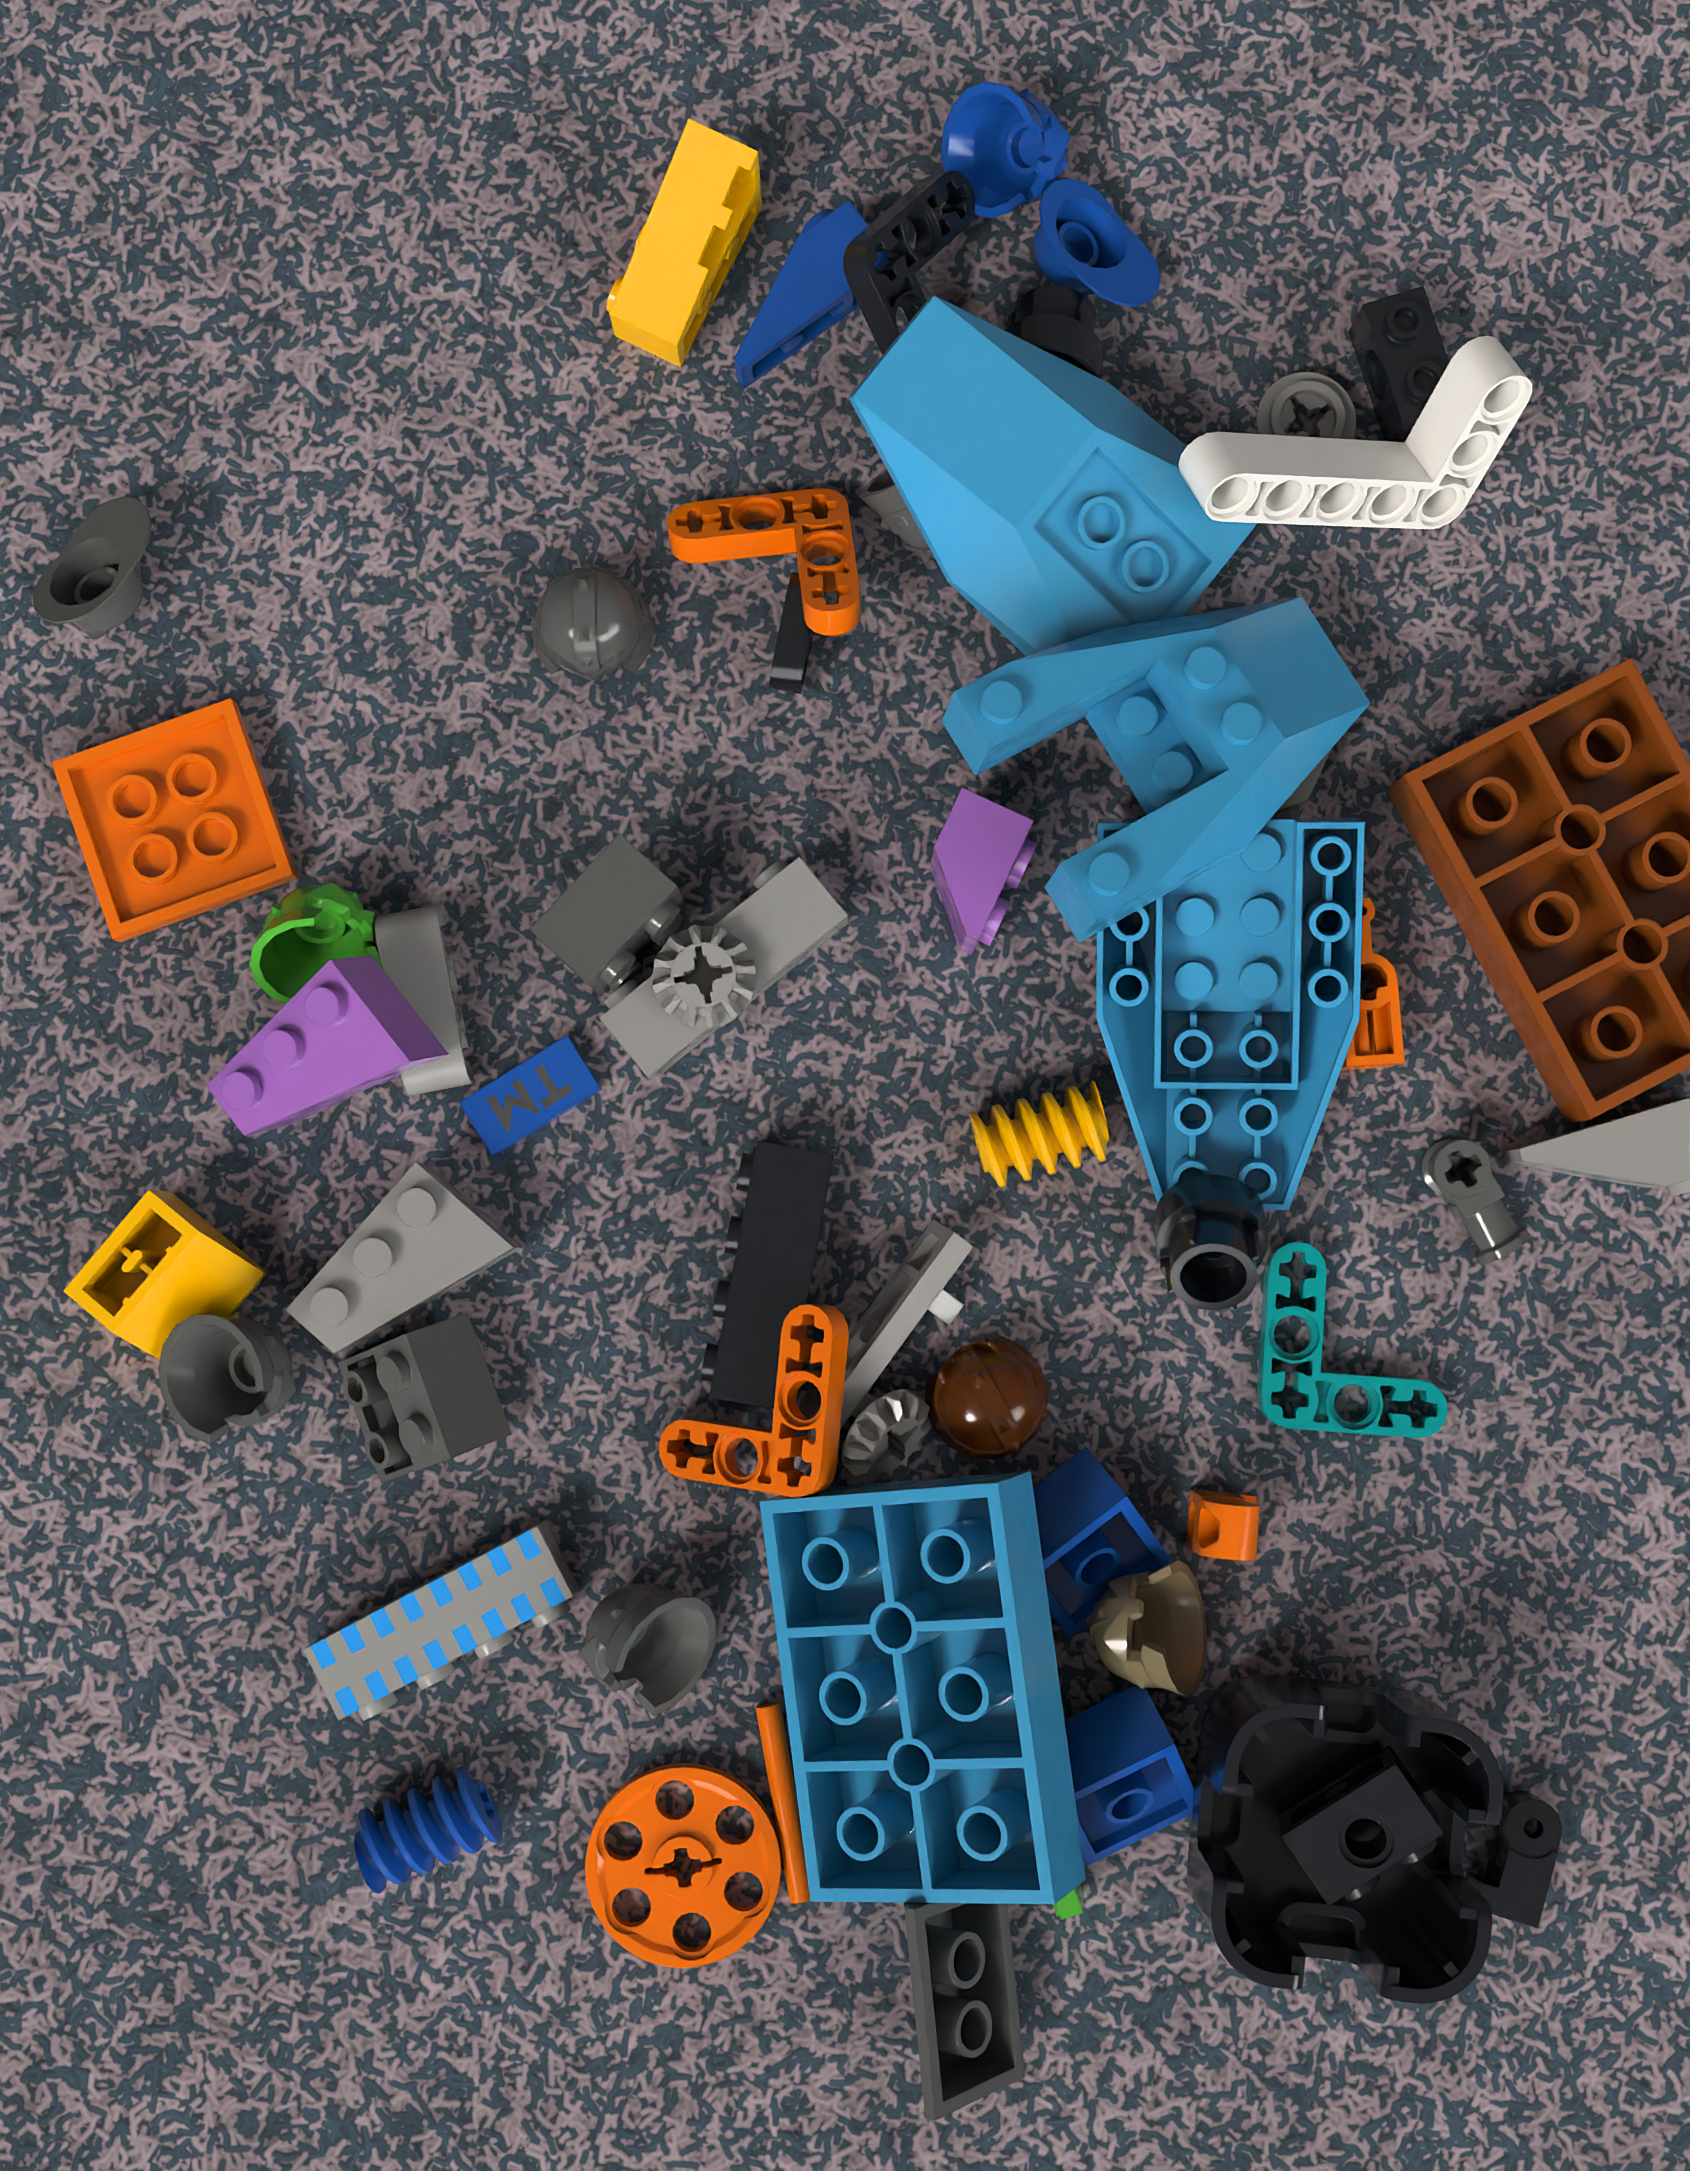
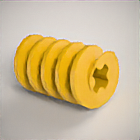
(1041, 1134)

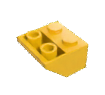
(161, 1271)

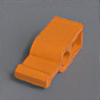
(1379, 1030)

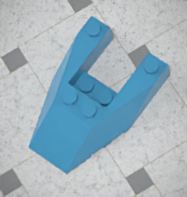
(1201, 717)

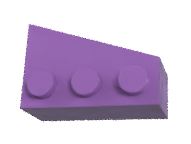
(323, 1047)

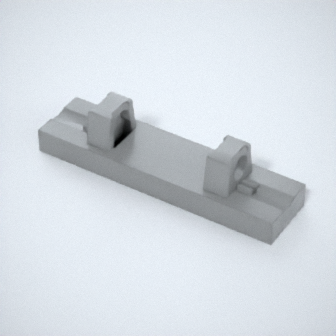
(893, 1315)

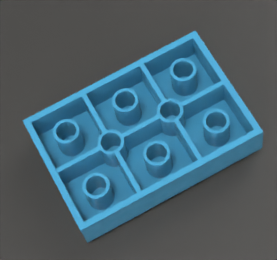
(923, 1692)

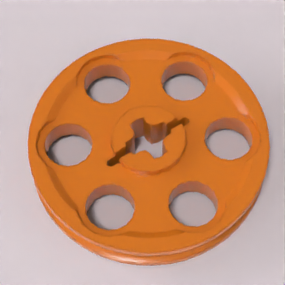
(669, 1897)

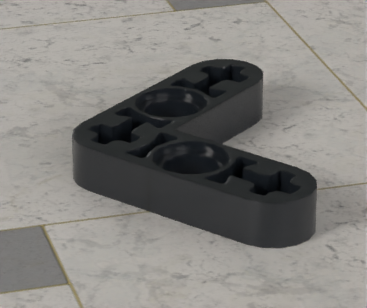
(893, 280)

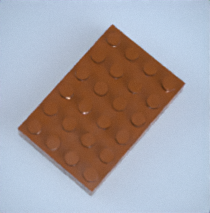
(1572, 882)

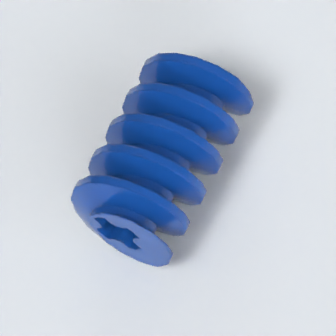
(425, 1830)

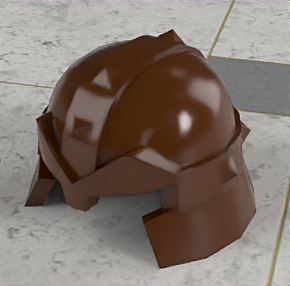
(988, 1399)

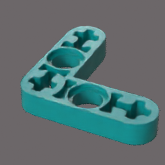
(1321, 1387)

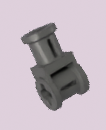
(1474, 1198)

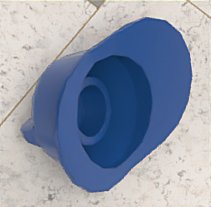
(1091, 248)

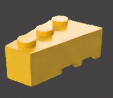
(687, 243)

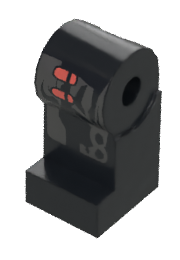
(1521, 1859)

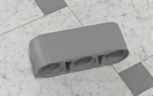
(424, 973)

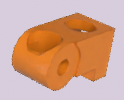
(1223, 1525)

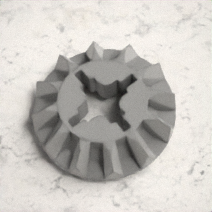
(1309, 394)
(729, 994)
(869, 1450)

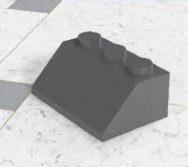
(963, 2002)

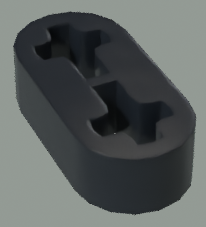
(792, 643)

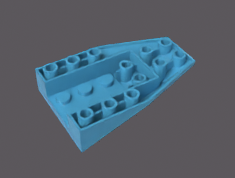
(1037, 483)
(1238, 1006)

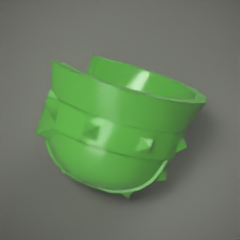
(306, 933)

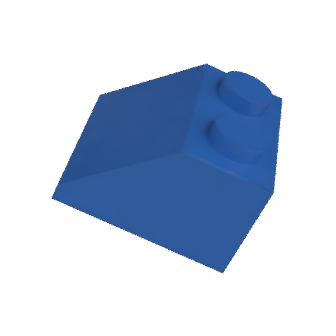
(1088, 1538)
(1124, 1773)

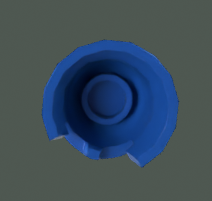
(1004, 146)

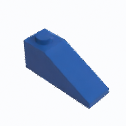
(806, 295)

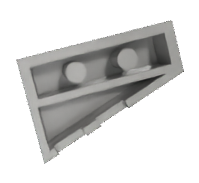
(398, 1260)

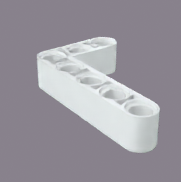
(1370, 481)

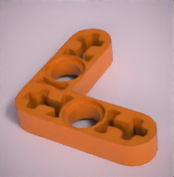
(806, 537)
(777, 1445)

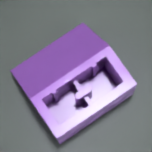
(972, 862)

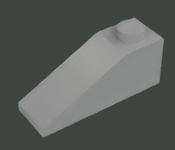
(1632, 1149)

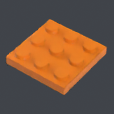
(174, 820)

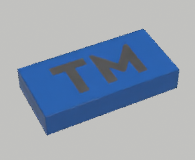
(530, 1096)

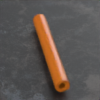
(783, 1798)

